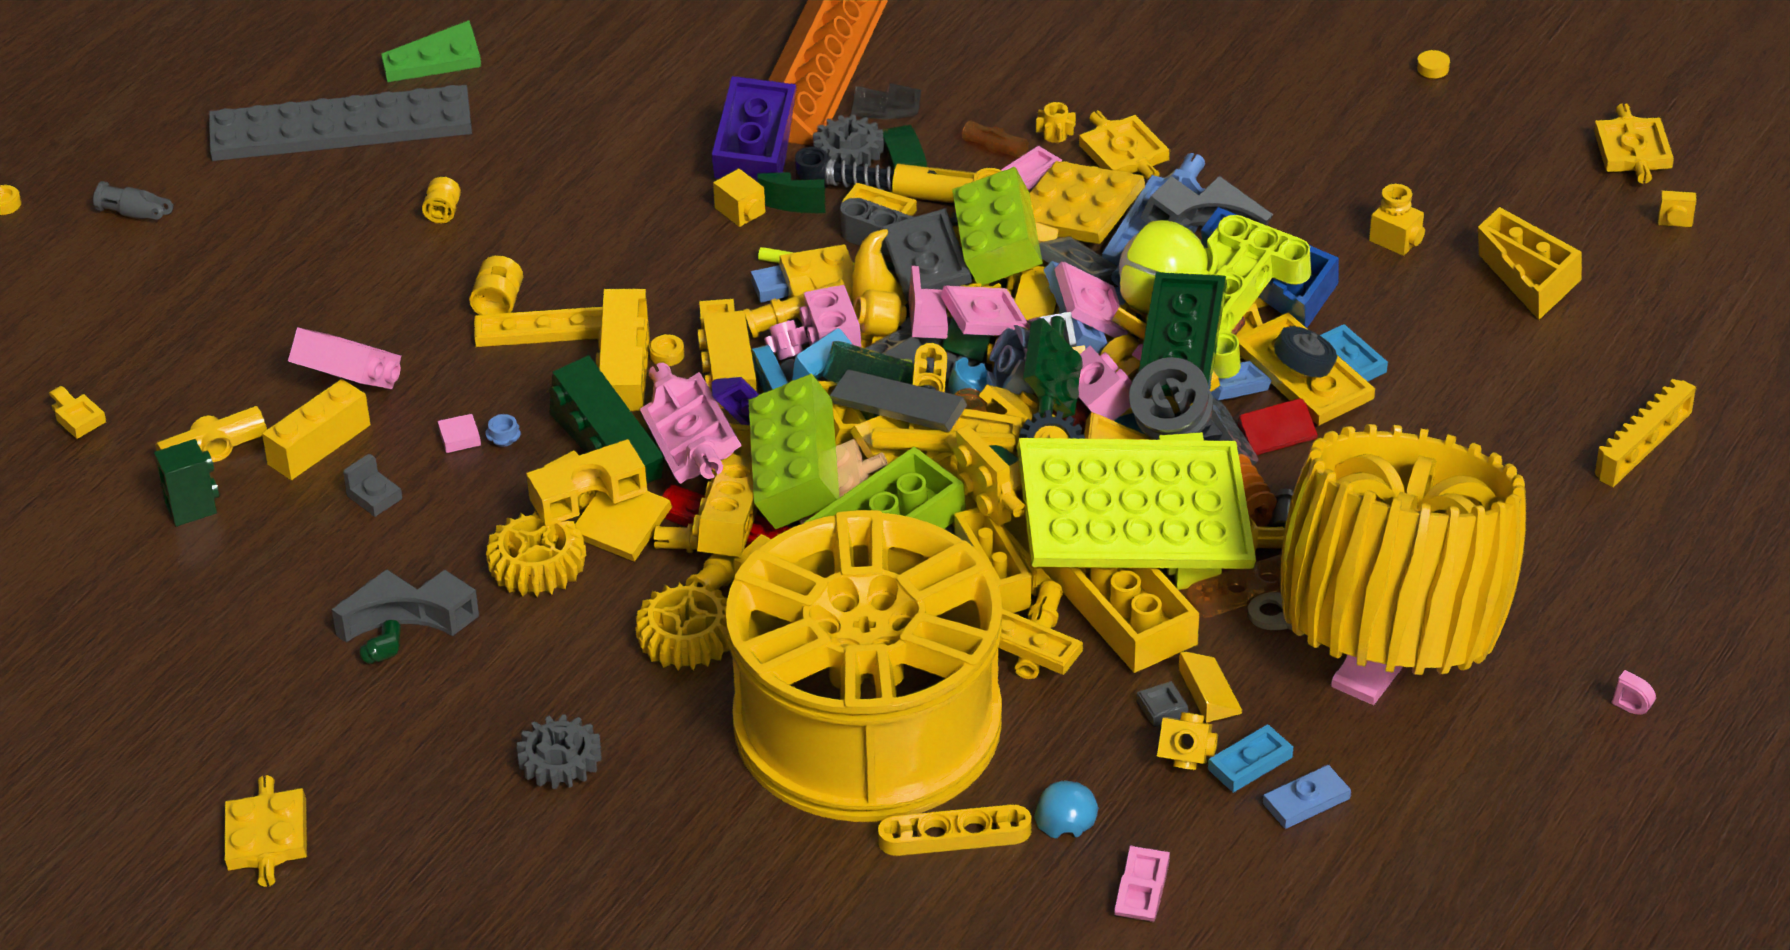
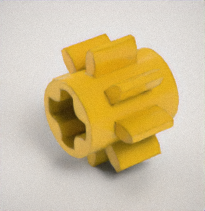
(1055, 122)

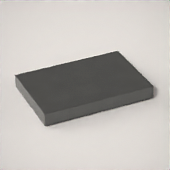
(932, 246)

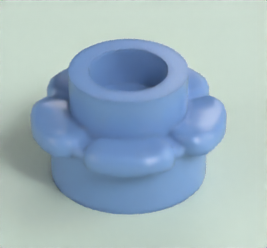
(503, 430)

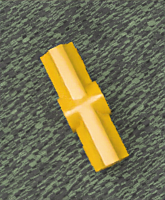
(221, 434)

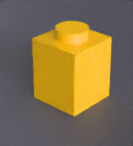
(739, 197)
(1397, 232)

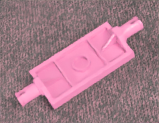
(688, 424)

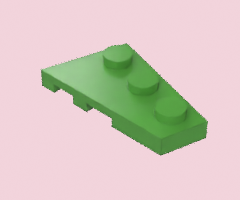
(435, 54)

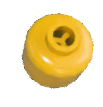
(879, 312)

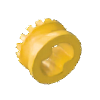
(1389, 200)

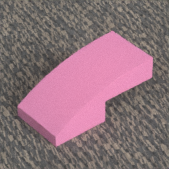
(1142, 883)

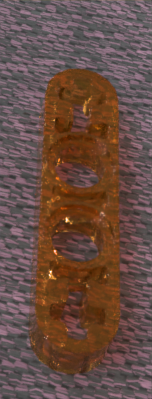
(1213, 598)

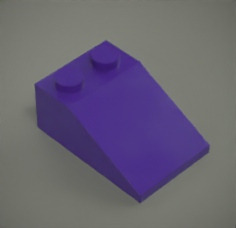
(754, 127)

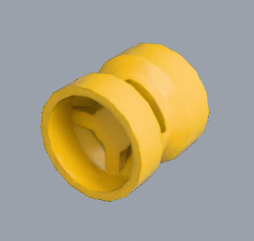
(441, 200)

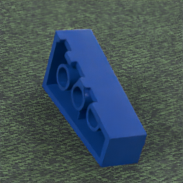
(1302, 299)

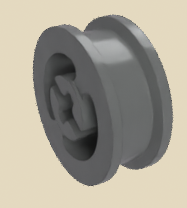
(1186, 386)

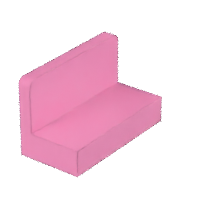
(926, 309)

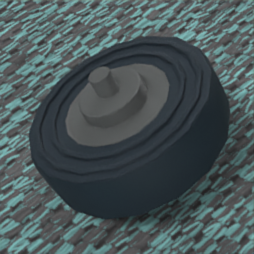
(1305, 351)

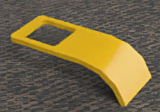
(1130, 322)

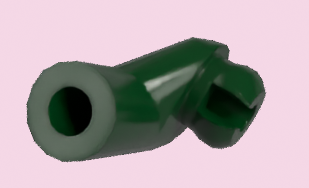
(382, 646)

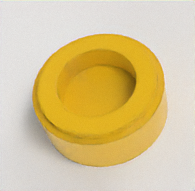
(1433, 64)
(9, 199)
(666, 349)

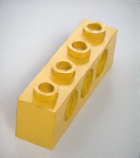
(727, 509)

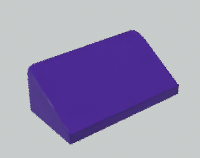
(734, 397)

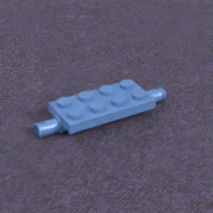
(1133, 224)

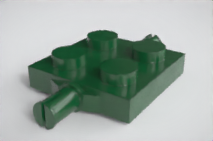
(1052, 367)

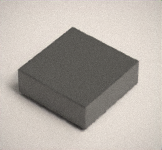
(1161, 702)

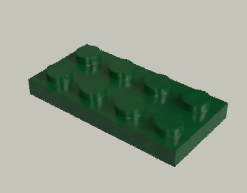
(1184, 320)

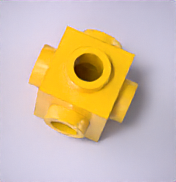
(1172, 740)

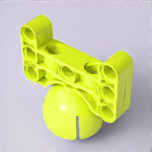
(1237, 249)

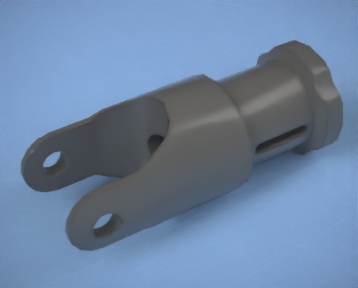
(130, 202)

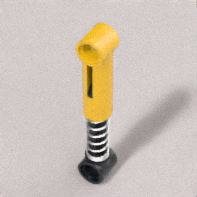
(905, 180)

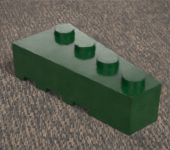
(597, 415)

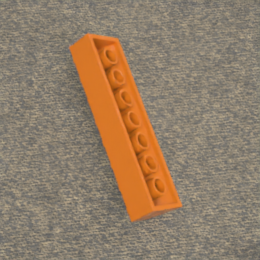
(823, 59)

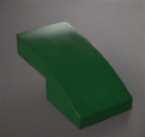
(903, 146)
(793, 195)

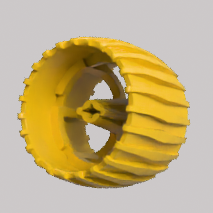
(1402, 548)

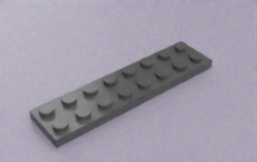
(339, 122)

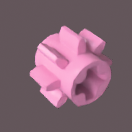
(786, 339)

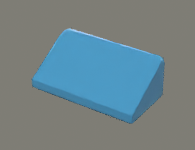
(814, 357)

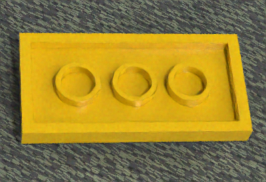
(1324, 396)

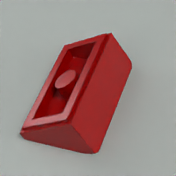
(1277, 426)

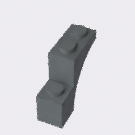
(1182, 205)
(439, 603)

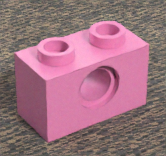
(1101, 387)

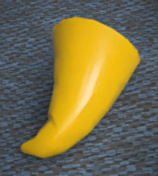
(871, 270)

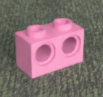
(827, 311)

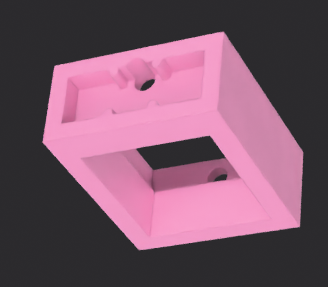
(345, 358)

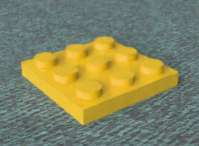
(1084, 199)

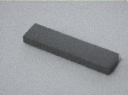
(898, 400)

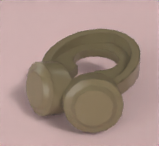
(1264, 621)

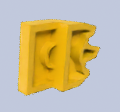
(817, 268)

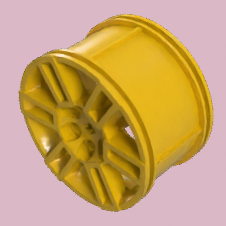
(865, 600)

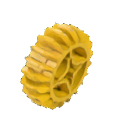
(541, 554)
(683, 626)

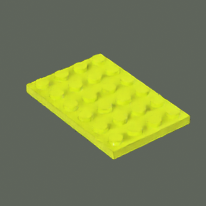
(1135, 503)

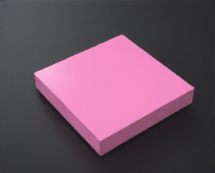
(1089, 299)
(983, 309)

